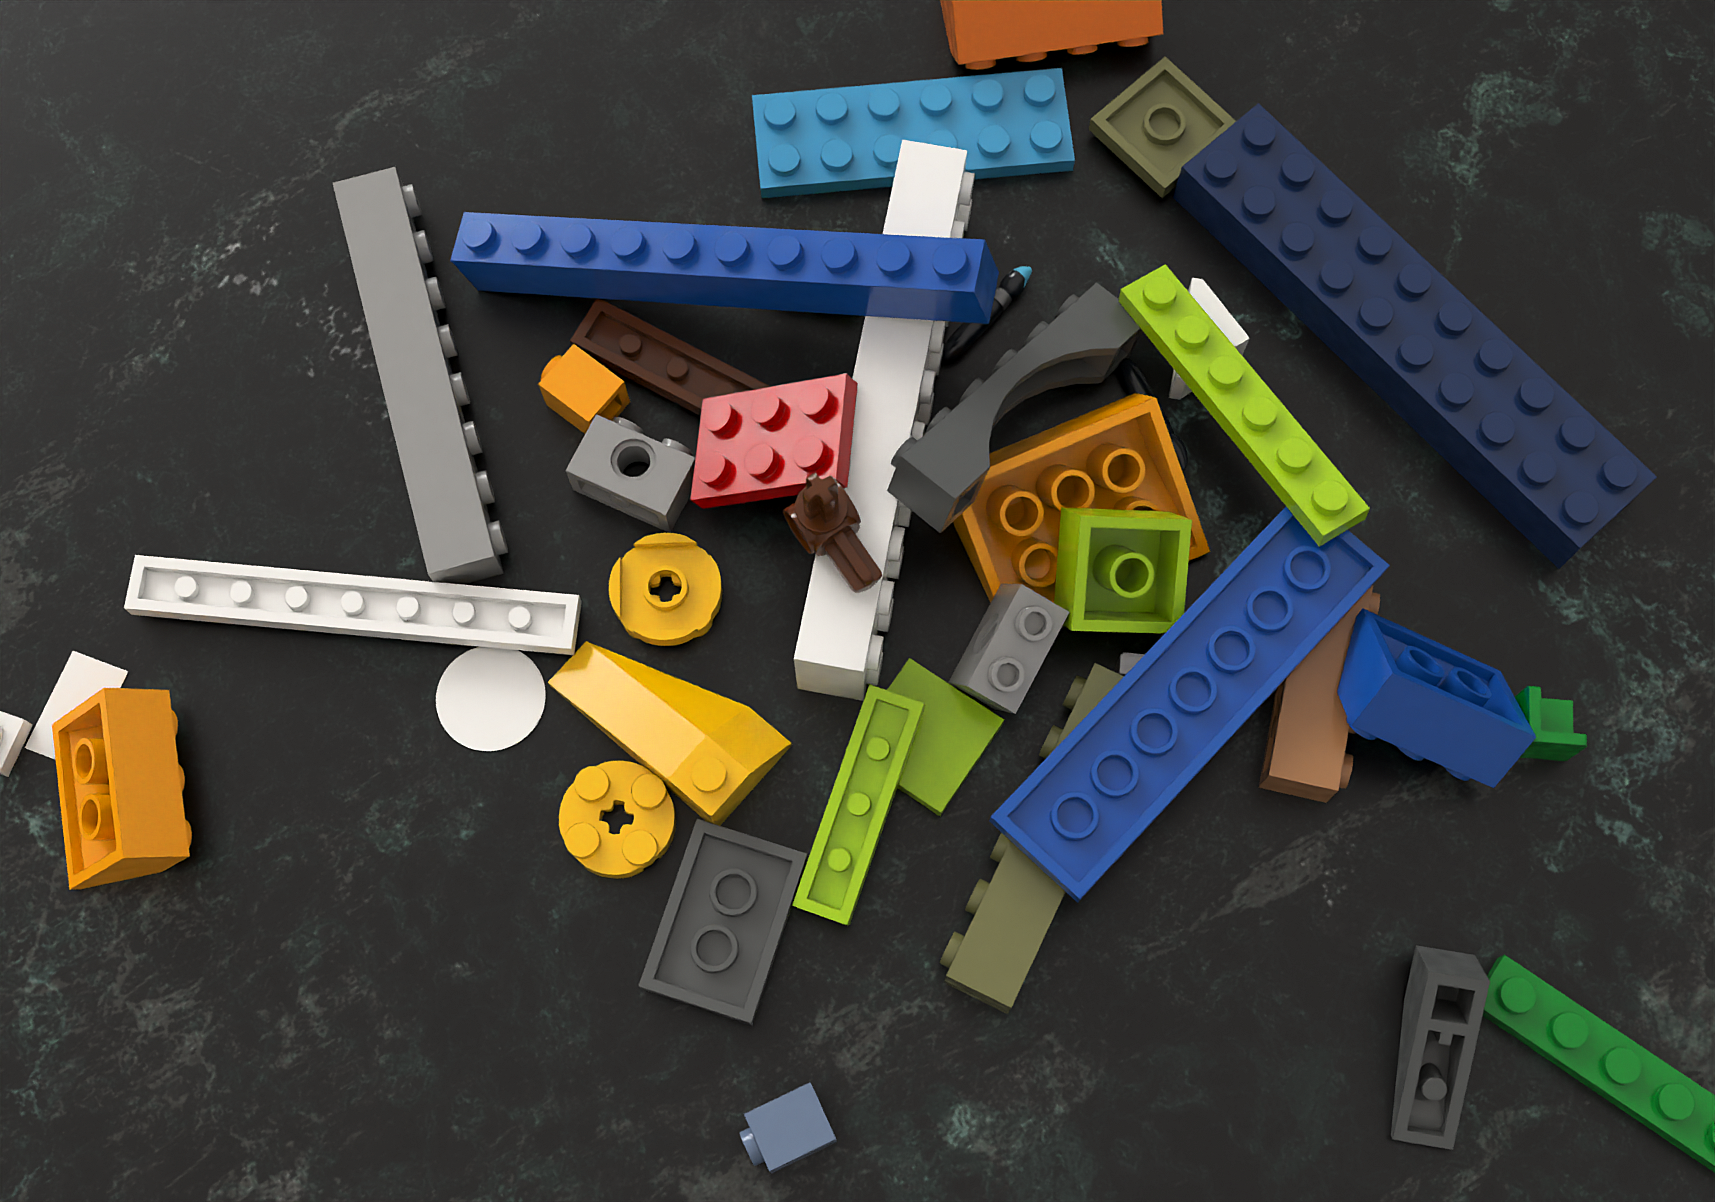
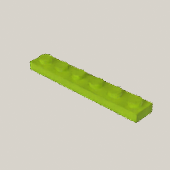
(1244, 405)

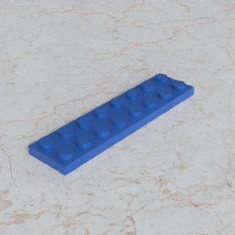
(1184, 701)

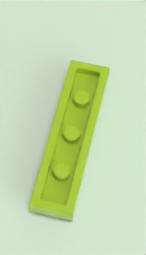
(859, 805)

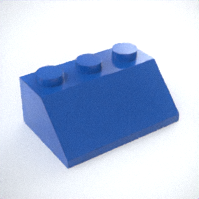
(1431, 701)

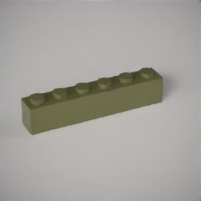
(1021, 898)

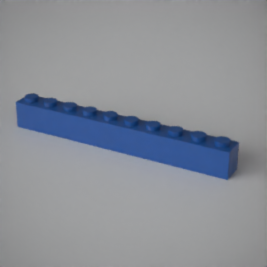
(730, 266)

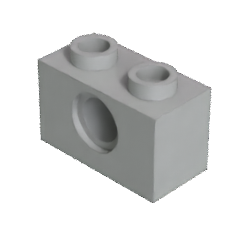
(652, 497)
(1008, 647)

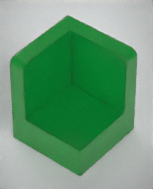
(1552, 725)

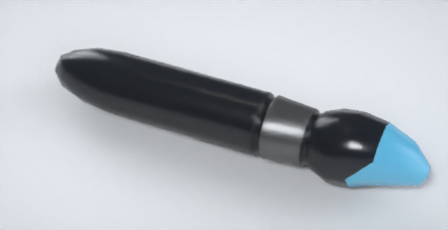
(1009, 289)

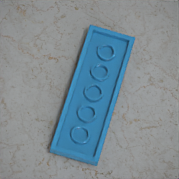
(856, 132)

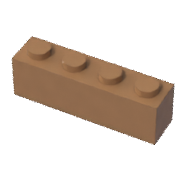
(1309, 722)

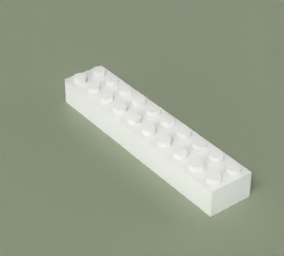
(894, 401)

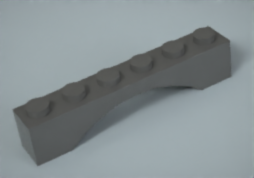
(949, 463)

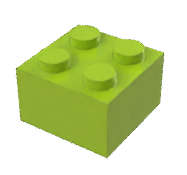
(1122, 569)

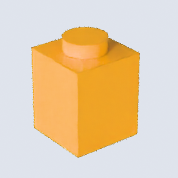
(581, 388)

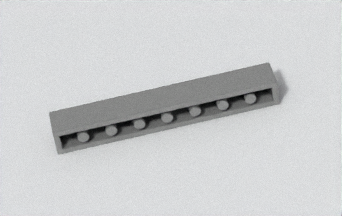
(418, 379)

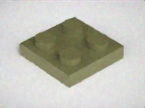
(1160, 125)

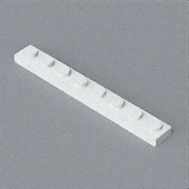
(354, 604)

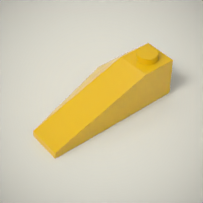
(689, 737)

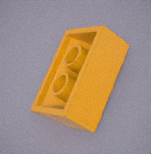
(120, 787)

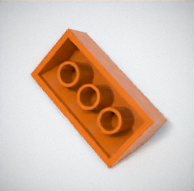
(1030, 28)

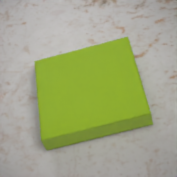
(948, 738)

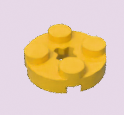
(687, 613)
(597, 792)

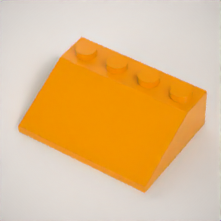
(1096, 461)

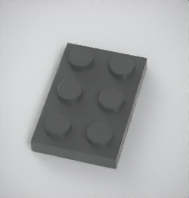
(723, 921)

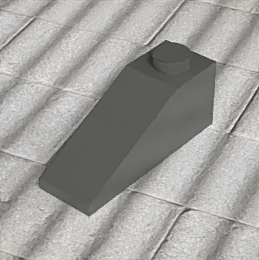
(1437, 1045)

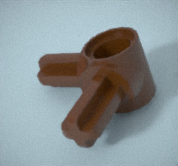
(828, 524)

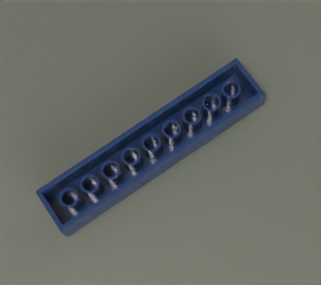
(1411, 336)

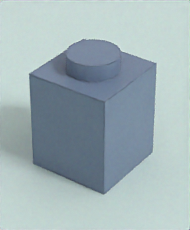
(787, 1129)

